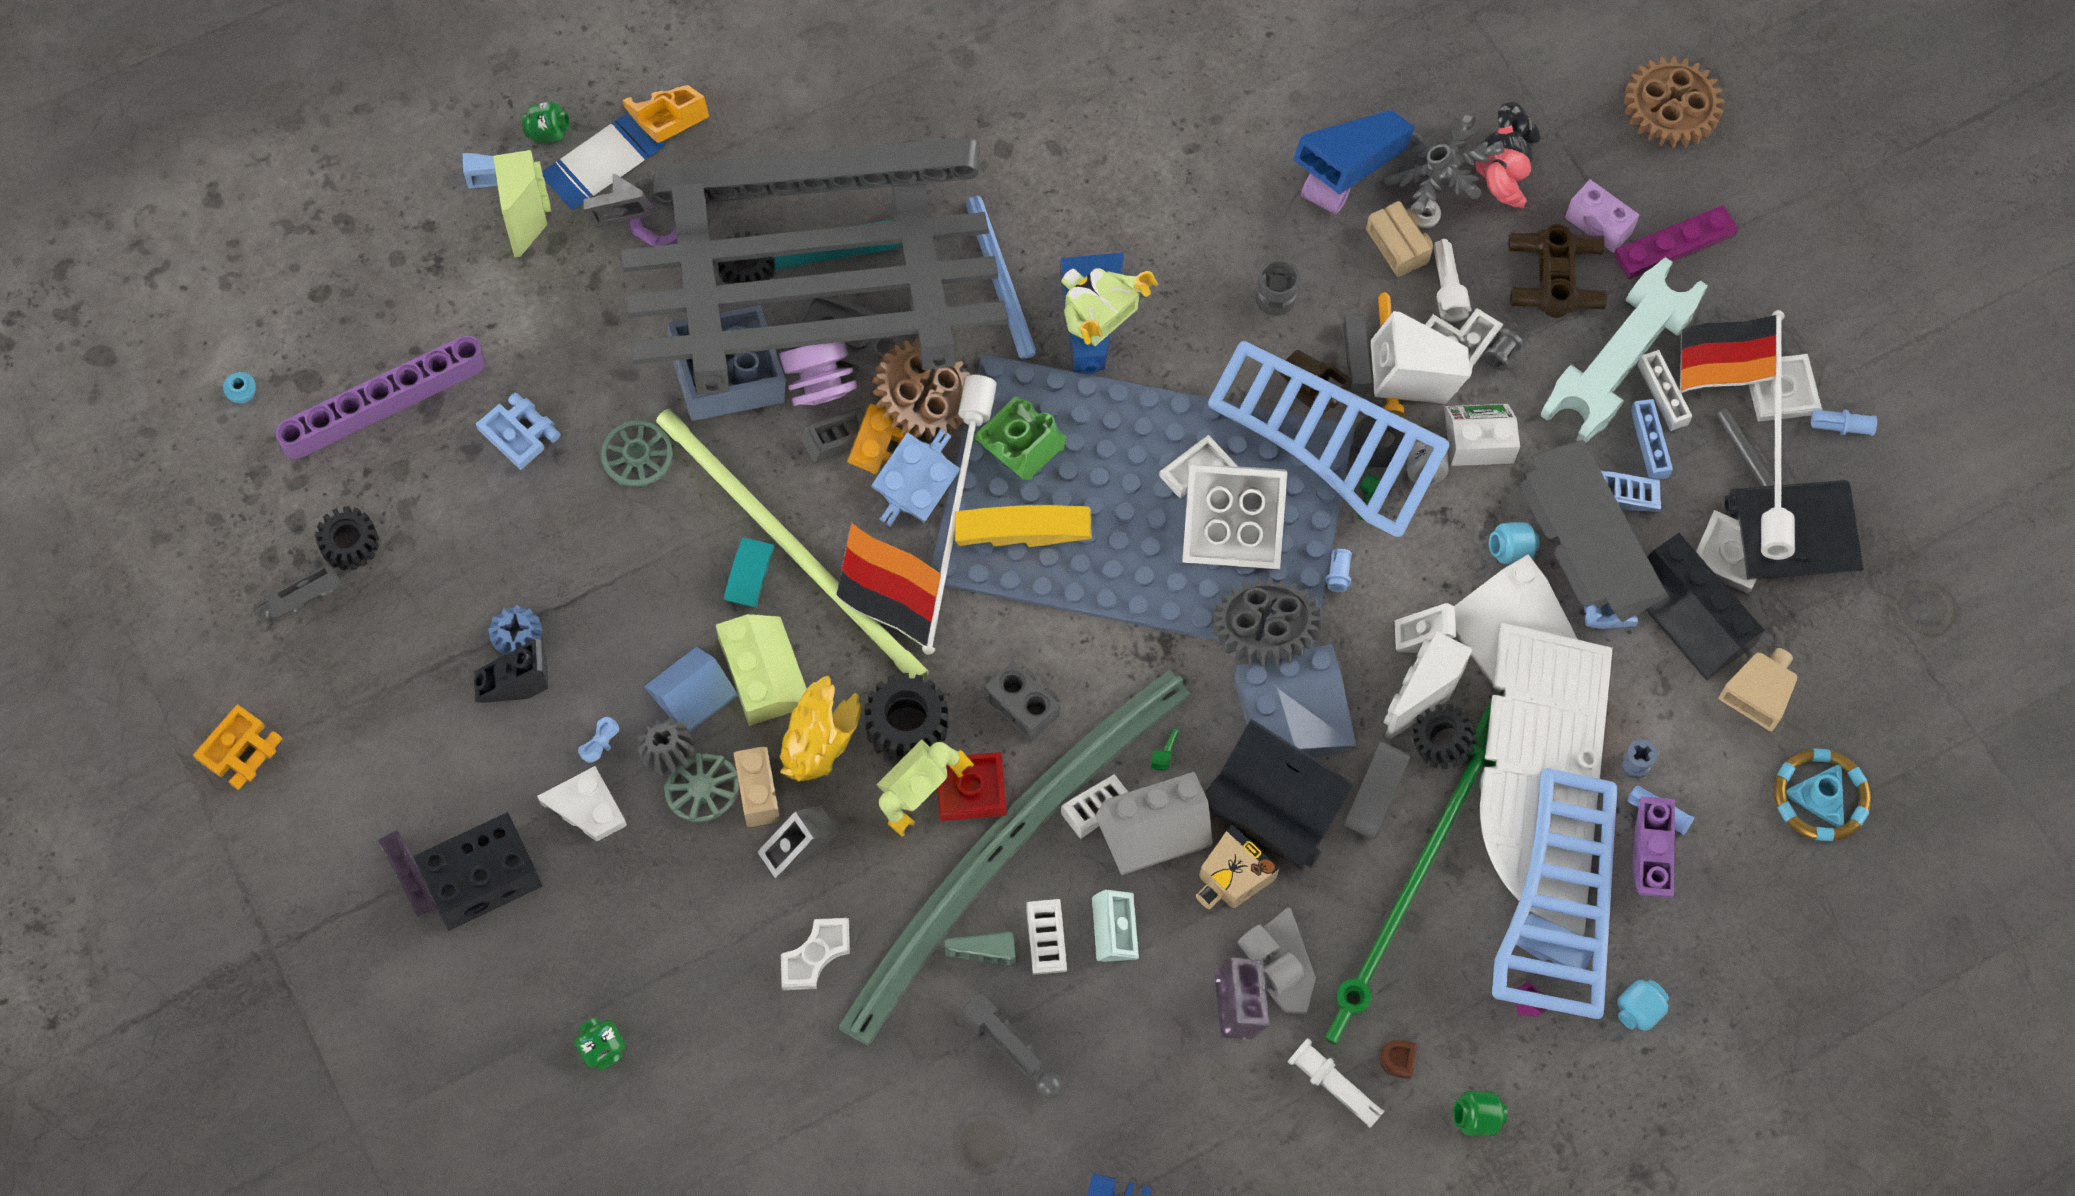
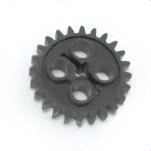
(1286, 631)

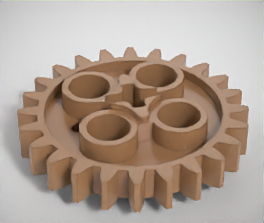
(1686, 121)
(897, 376)

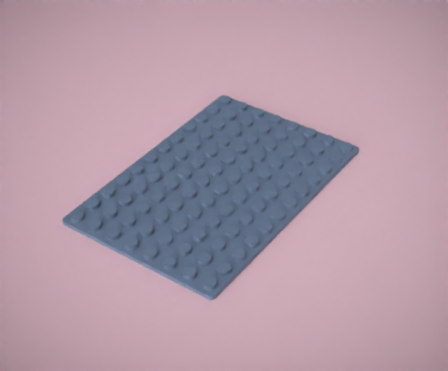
(1112, 463)

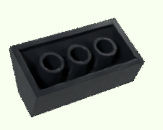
(1700, 609)

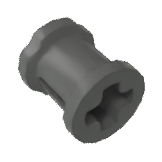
(1503, 349)

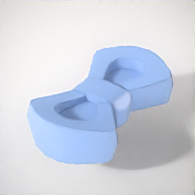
(605, 731)

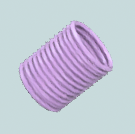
(1322, 195)

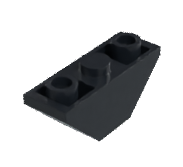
(514, 675)

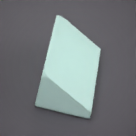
(1115, 926)

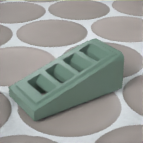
(989, 948)

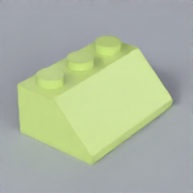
(522, 198)
(761, 666)

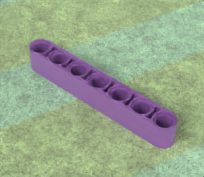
(372, 410)

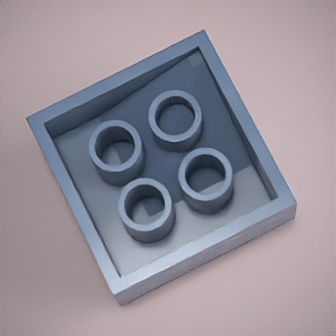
(753, 377)
(1299, 700)

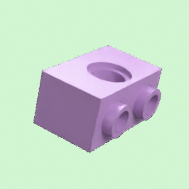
(1602, 214)

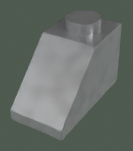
(797, 840)

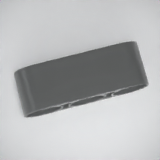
(1377, 790)

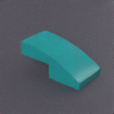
(749, 572)

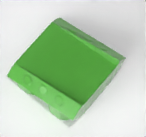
(1022, 437)

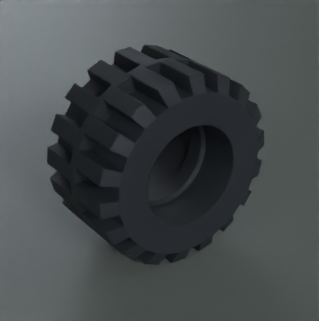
(900, 694)

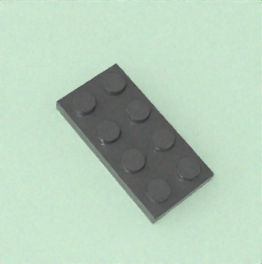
(863, 354)

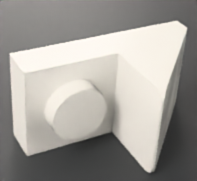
(1415, 628)

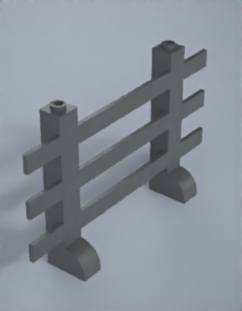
(702, 298)

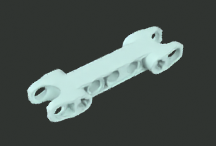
(1593, 390)

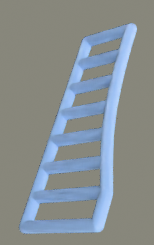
(1322, 467)
(1530, 899)

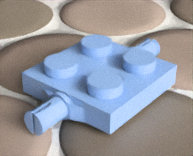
(915, 477)

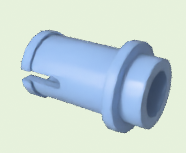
(1339, 578)

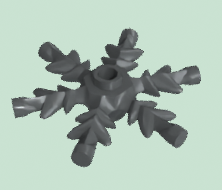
(1444, 164)

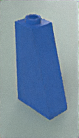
(1353, 149)
(1085, 357)

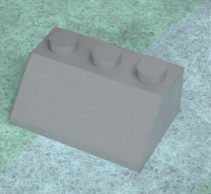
(1156, 823)

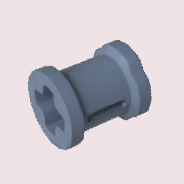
(1637, 749)

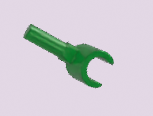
(1369, 486)
(1160, 758)

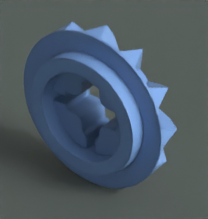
(503, 640)

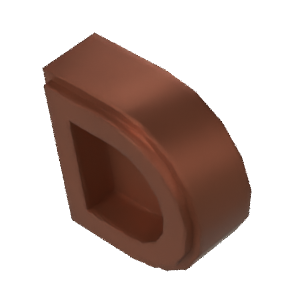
(1398, 1058)

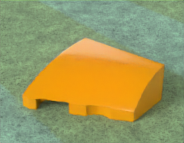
(668, 112)

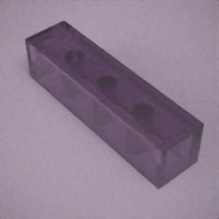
(407, 873)

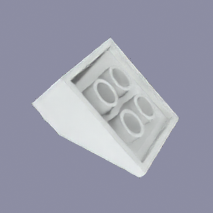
(1235, 516)
(1514, 597)

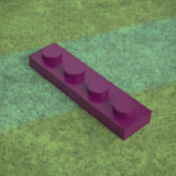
(1676, 241)

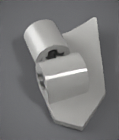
(1285, 961)

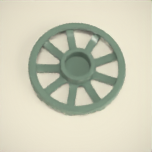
(637, 454)
(702, 787)

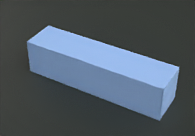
(1651, 439)

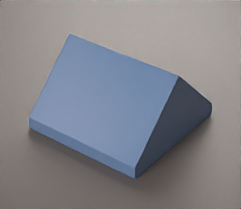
(692, 689)

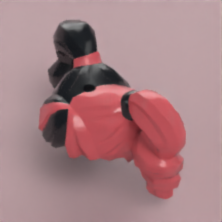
(1514, 165)

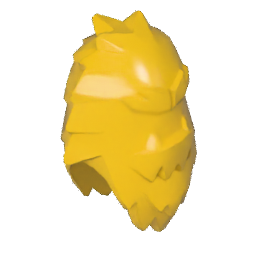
(816, 734)

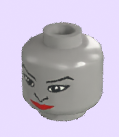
(1417, 459)

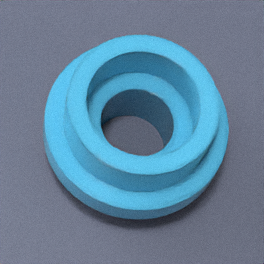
(243, 394)

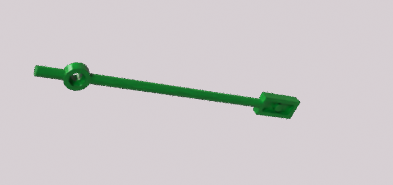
(1359, 986)

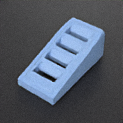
(479, 170)
(1629, 482)

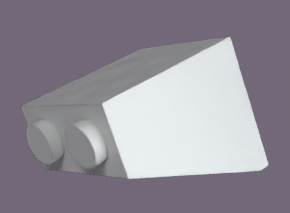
(1417, 362)

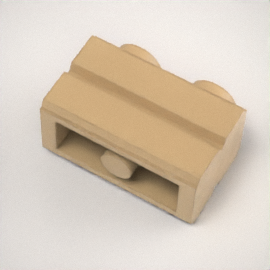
(1399, 238)
(756, 786)

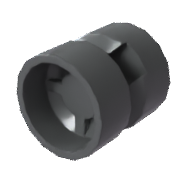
(1277, 287)

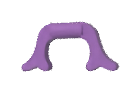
(650, 237)

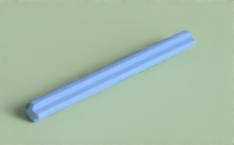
(1004, 286)

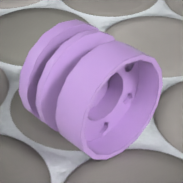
(817, 372)

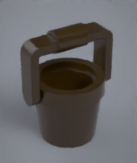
(1325, 371)

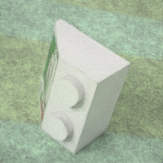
(1482, 434)

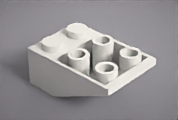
(1427, 682)

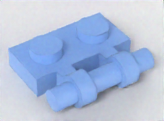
(511, 437)

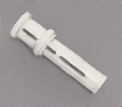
(1323, 1072)

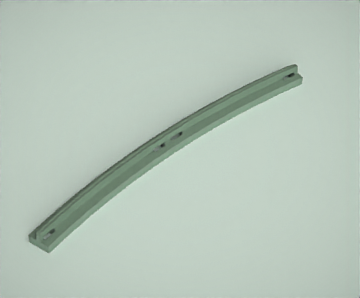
(975, 870)

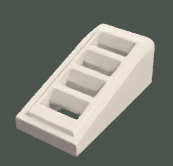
(1069, 809)
(1039, 908)

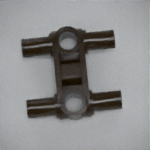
(1557, 270)

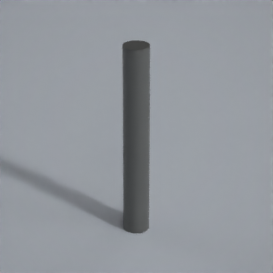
(1744, 448)

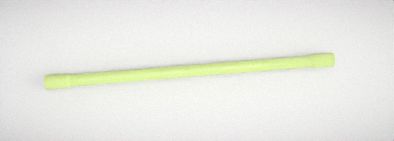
(680, 433)

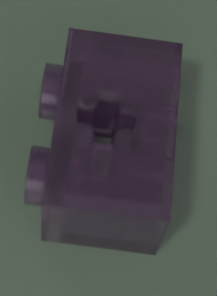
(1241, 998)

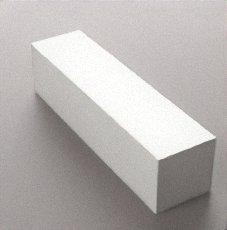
(1664, 390)

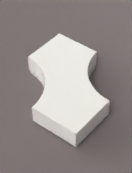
(803, 965)

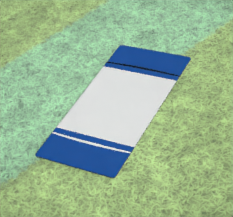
(593, 163)

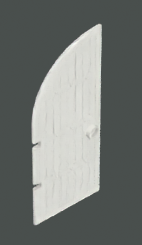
(1544, 720)

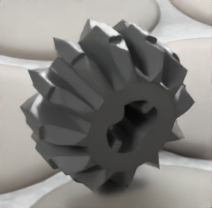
(666, 746)

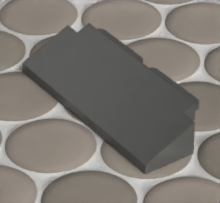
(1596, 538)

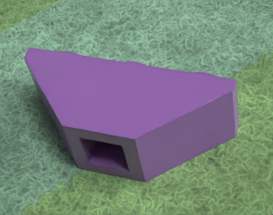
(1654, 847)

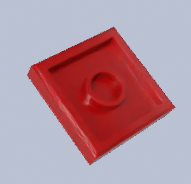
(976, 793)

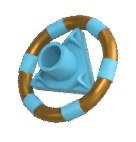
(1822, 795)

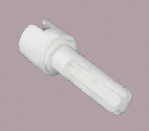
(1452, 297)

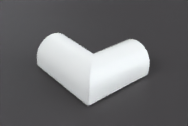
(1475, 333)

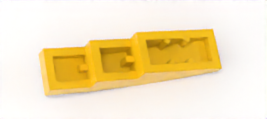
(1023, 524)

